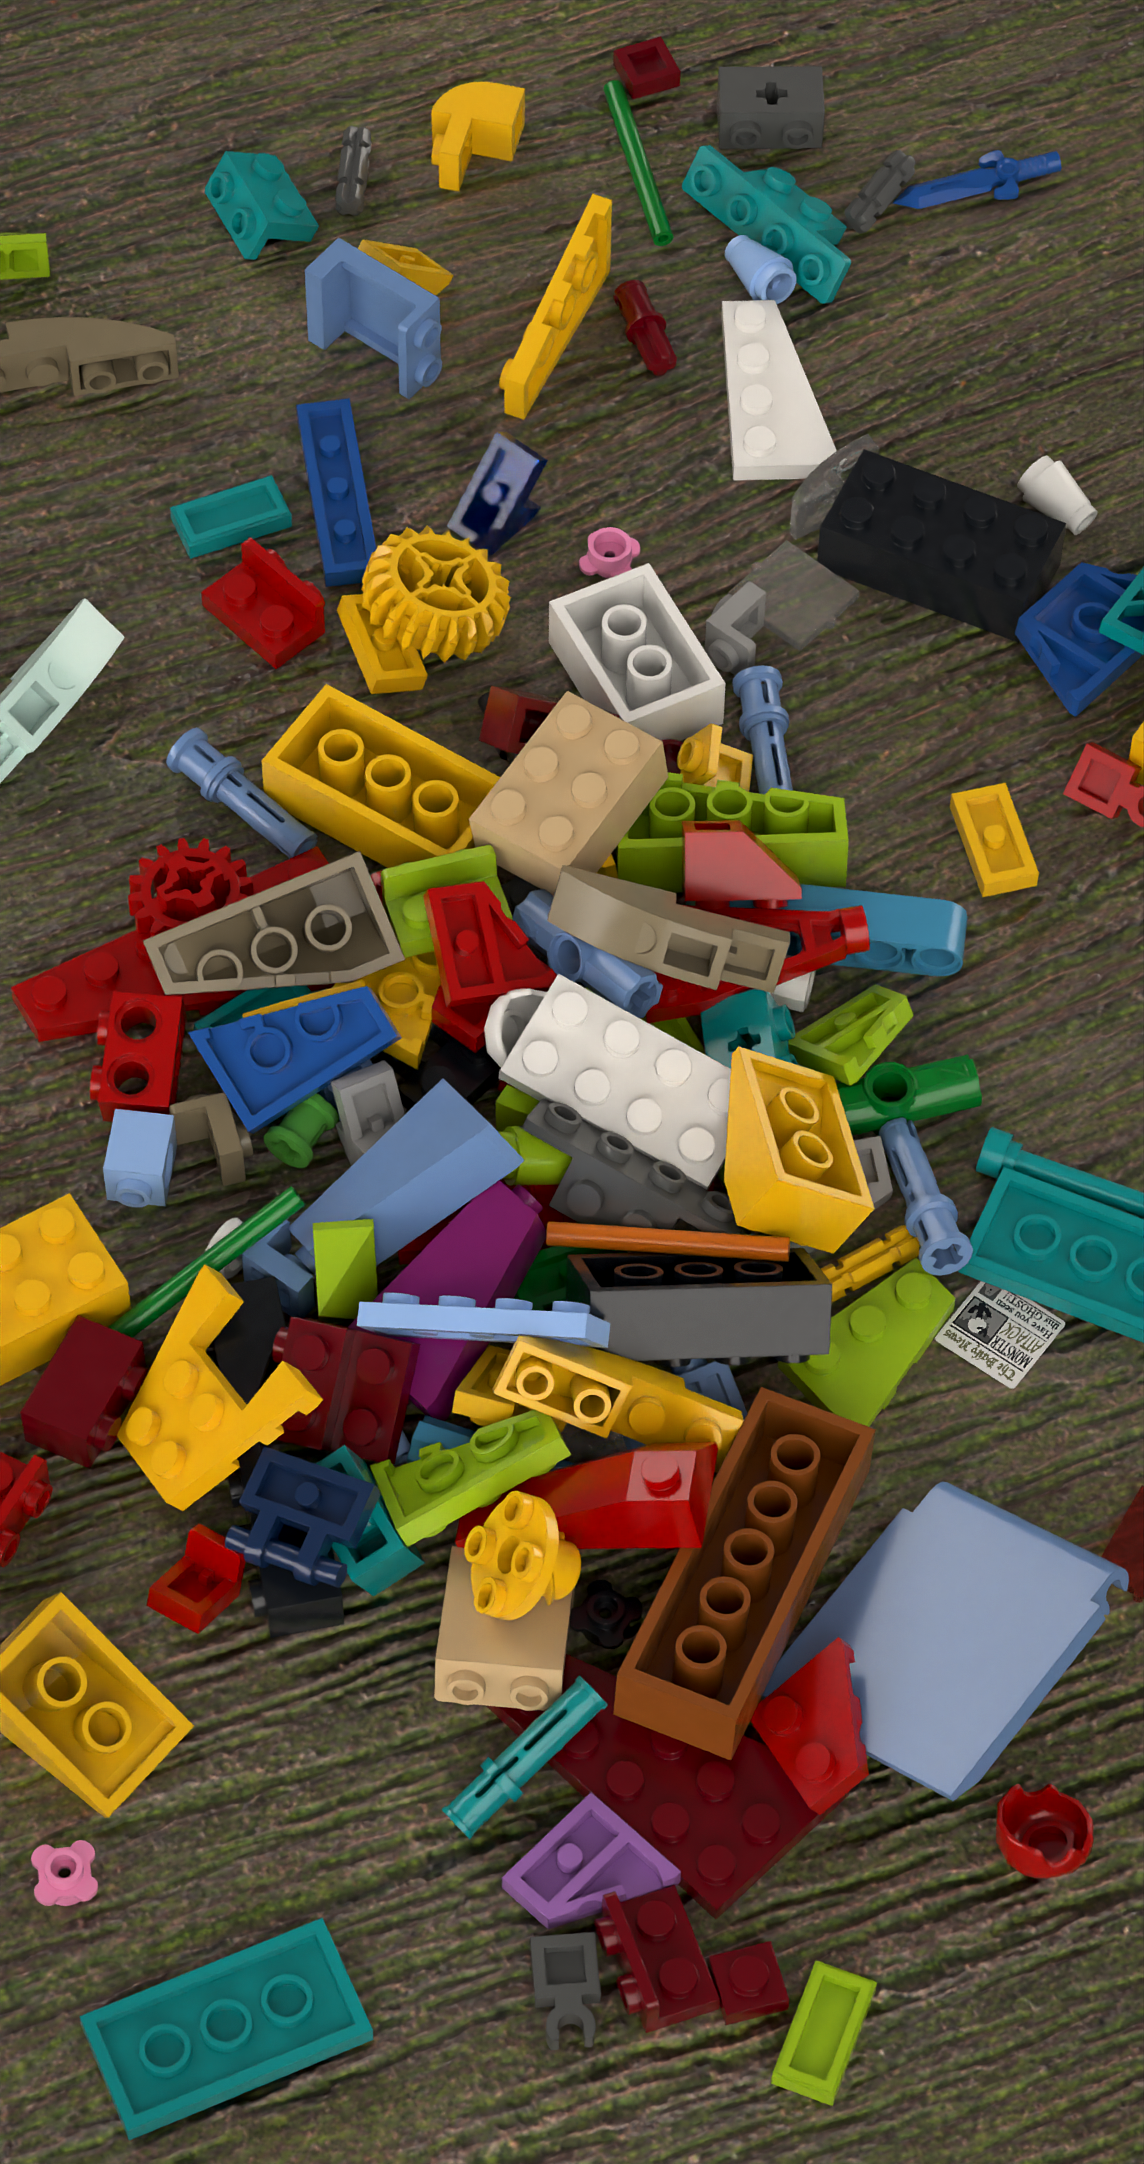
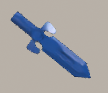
(1005, 174)

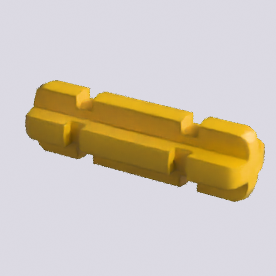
(871, 1261)

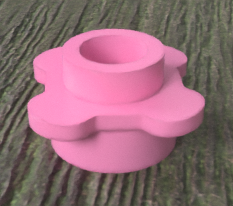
(607, 543)
(69, 1890)

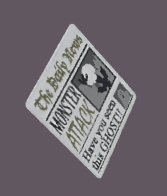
(1000, 1332)

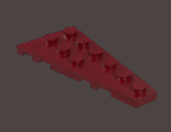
(702, 1812)

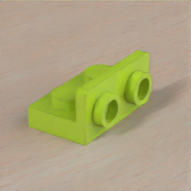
(407, 883)

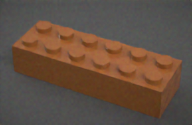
(739, 1596)

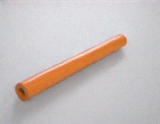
(668, 1241)

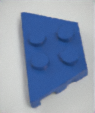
(1065, 635)

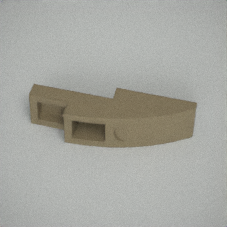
(87, 351)
(666, 937)

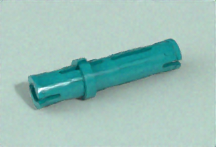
(524, 1757)

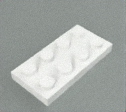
(625, 1079)

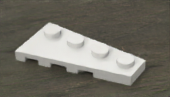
(770, 402)

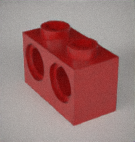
(150, 1058)

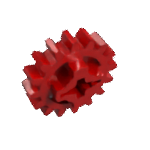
(192, 886)

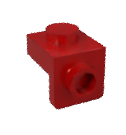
(200, 1582)

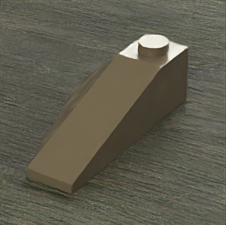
(293, 934)

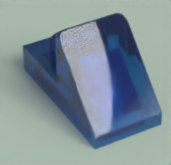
(498, 494)

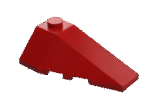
(624, 1499)

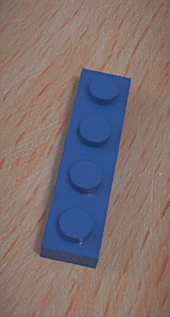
(336, 490)

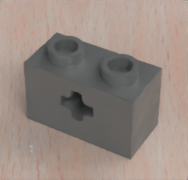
(770, 107)

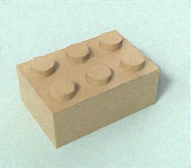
(569, 793)

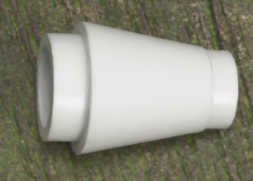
(1056, 494)

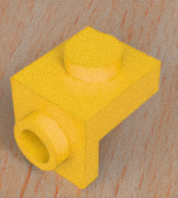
(706, 760)

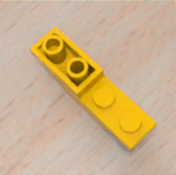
(613, 1394)

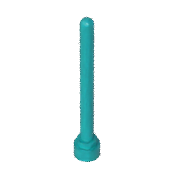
(1001, 1151)

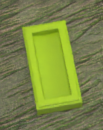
(823, 2033)

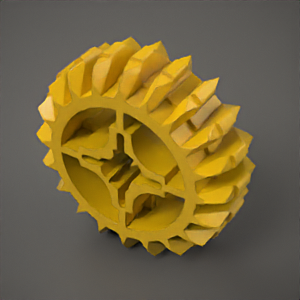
(435, 593)

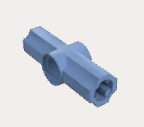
(604, 974)

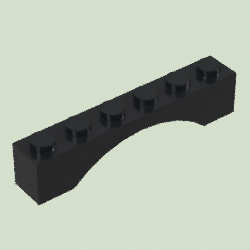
(246, 1360)

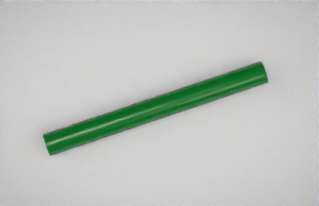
(638, 163)
(215, 1257)

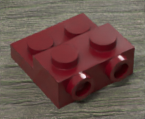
(361, 1382)

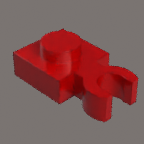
(1107, 784)

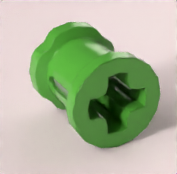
(300, 1131)

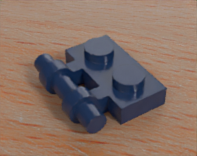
(311, 1500)

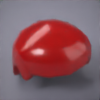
(1043, 1832)

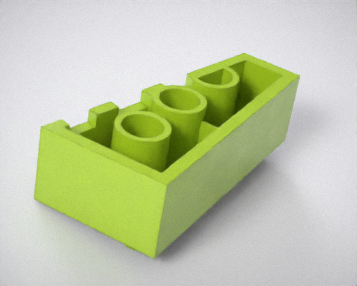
(797, 826)

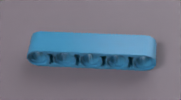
(903, 930)

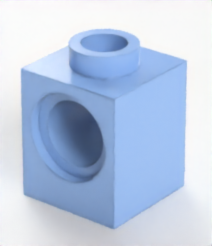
(140, 1158)

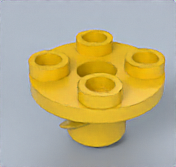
(520, 1558)

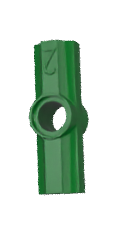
(921, 1091)

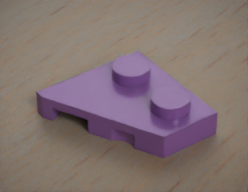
(581, 1861)

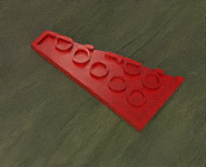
(71, 995)

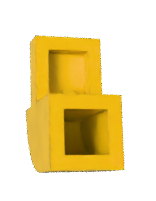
(478, 121)

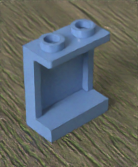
(377, 307)

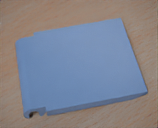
(957, 1633)

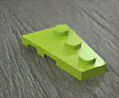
(874, 1345)
(457, 1480)

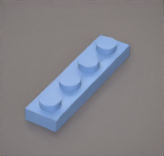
(460, 1320)

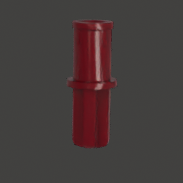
(645, 326)

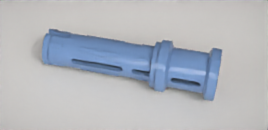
(764, 725)
(224, 781)
(928, 1212)

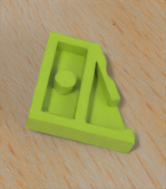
(852, 1034)

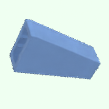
(414, 1174)

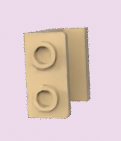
(499, 1659)

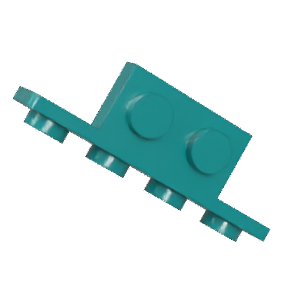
(774, 214)

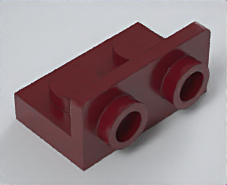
(658, 1958)

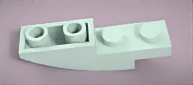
(53, 681)

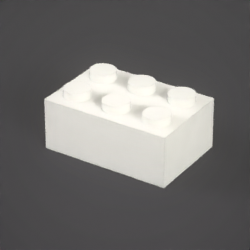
(637, 655)

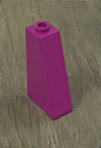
(475, 1257)

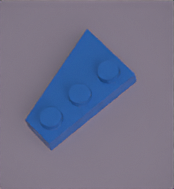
(293, 1053)

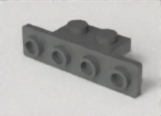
(620, 1185)

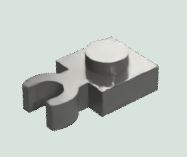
(566, 1978)

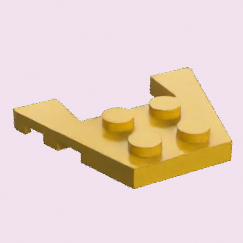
(189, 1417)

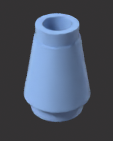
(761, 269)

